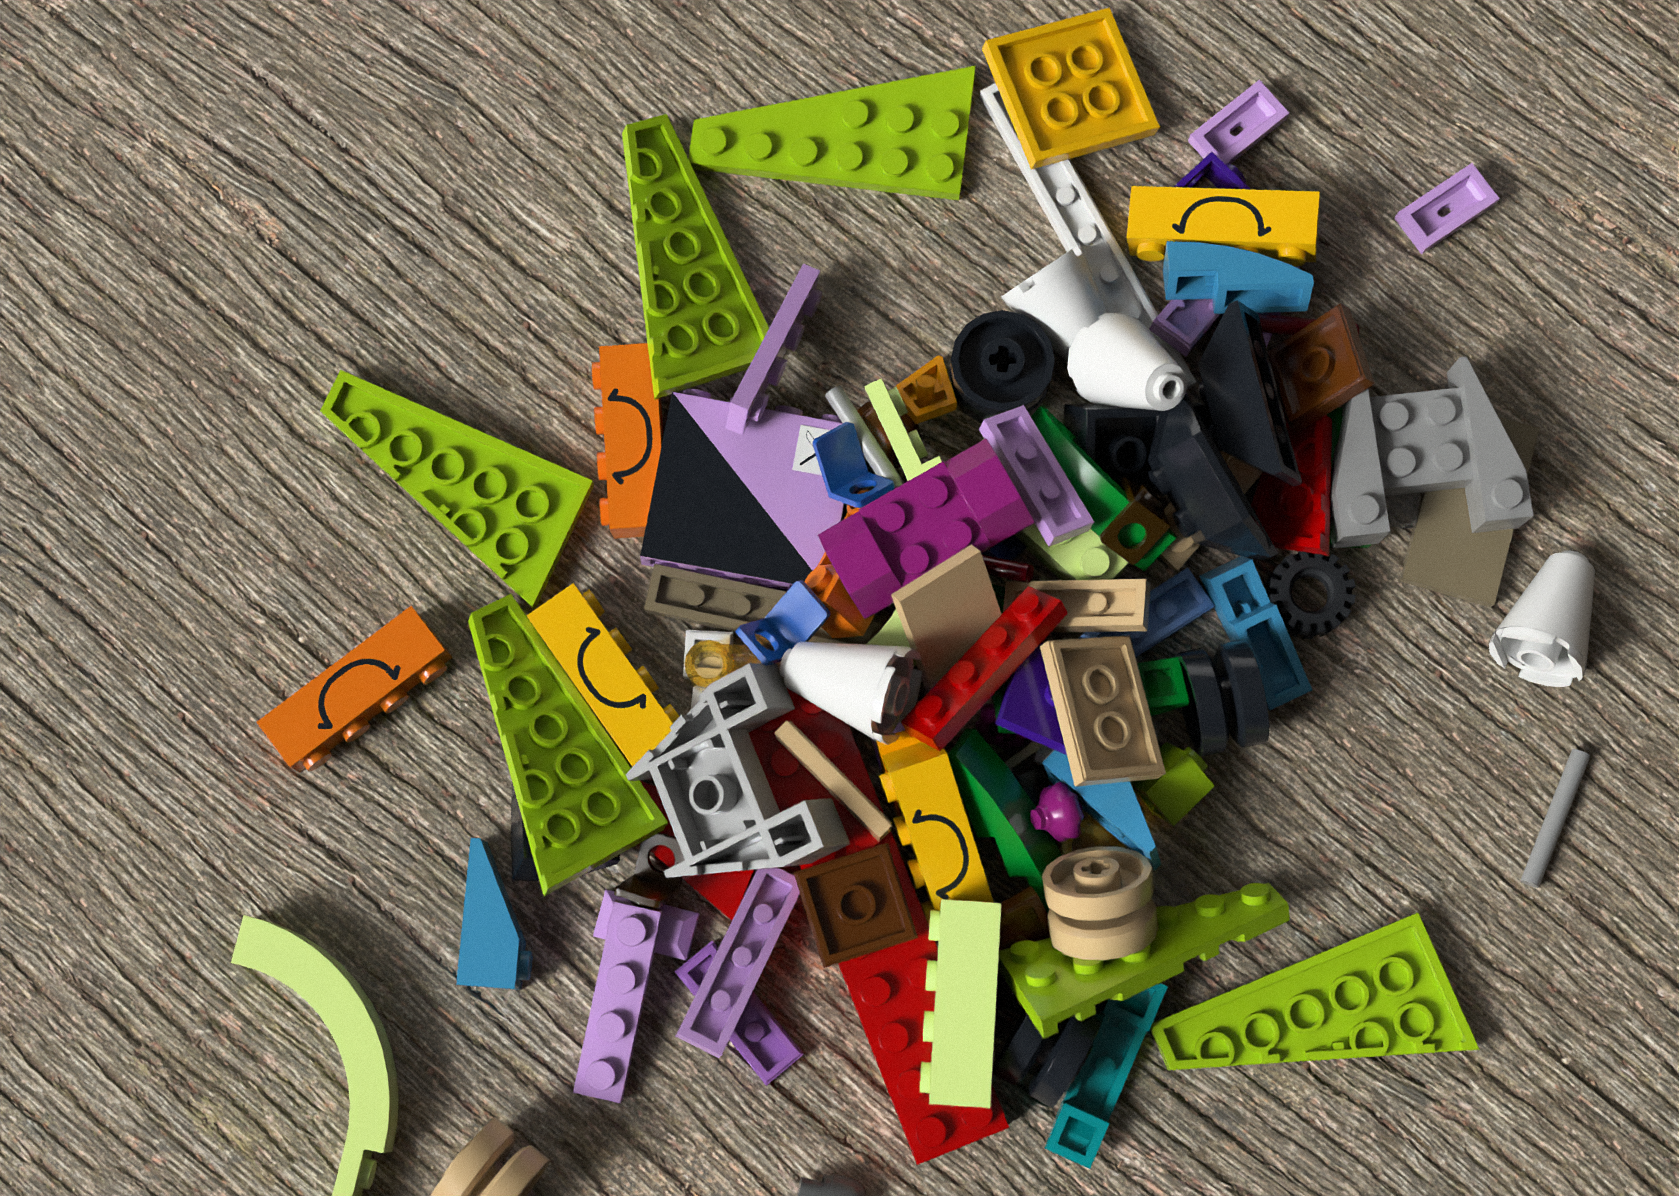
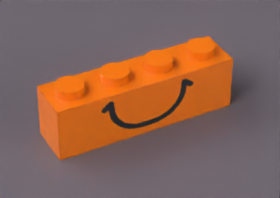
(631, 434)
(354, 691)

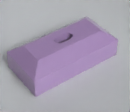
(1253, 110)
(1463, 193)
(675, 930)

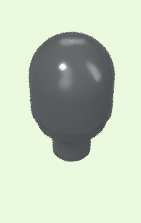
(831, 1186)

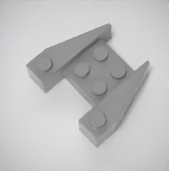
(1425, 446)
(719, 790)

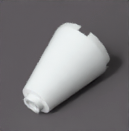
(1060, 299)
(1124, 366)
(1550, 623)
(856, 683)

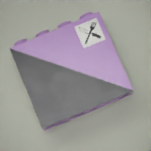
(738, 501)

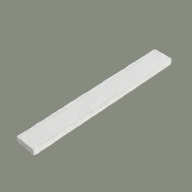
(1081, 223)

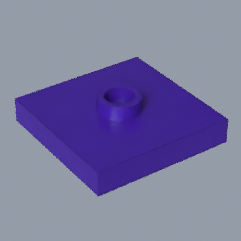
(1030, 705)

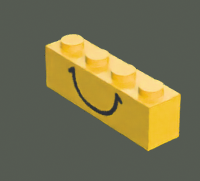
(1252, 220)
(602, 672)
(934, 826)

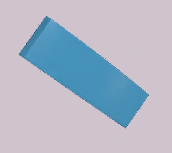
(1234, 274)
(1250, 616)

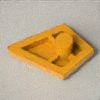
(928, 392)

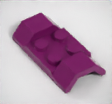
(923, 525)

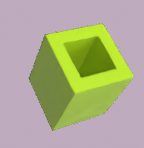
(1177, 790)

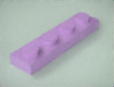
(768, 362)
(739, 961)
(618, 1001)

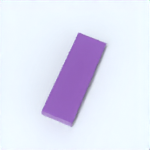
(757, 1033)

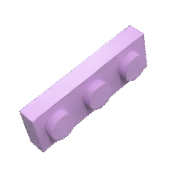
(1037, 475)

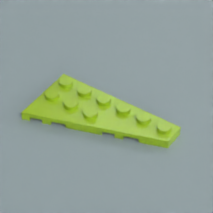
(873, 137)
(692, 289)
(484, 491)
(557, 753)
(1063, 986)
(1347, 1002)

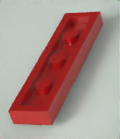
(984, 668)

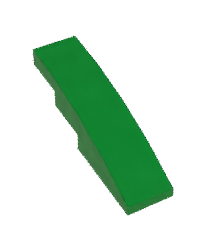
(1001, 810)

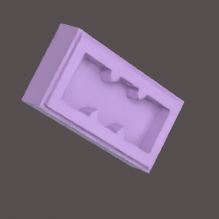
(1184, 323)

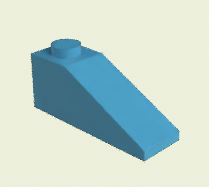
(1110, 805)
(491, 937)

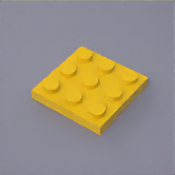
(1070, 88)

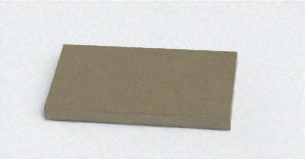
(1444, 550)

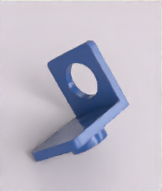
(846, 469)
(790, 621)

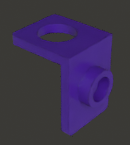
(1218, 173)

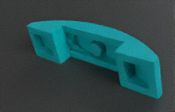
(1094, 1092)

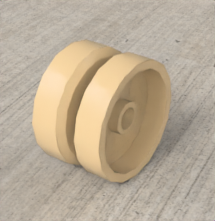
(1100, 903)
(481, 1170)

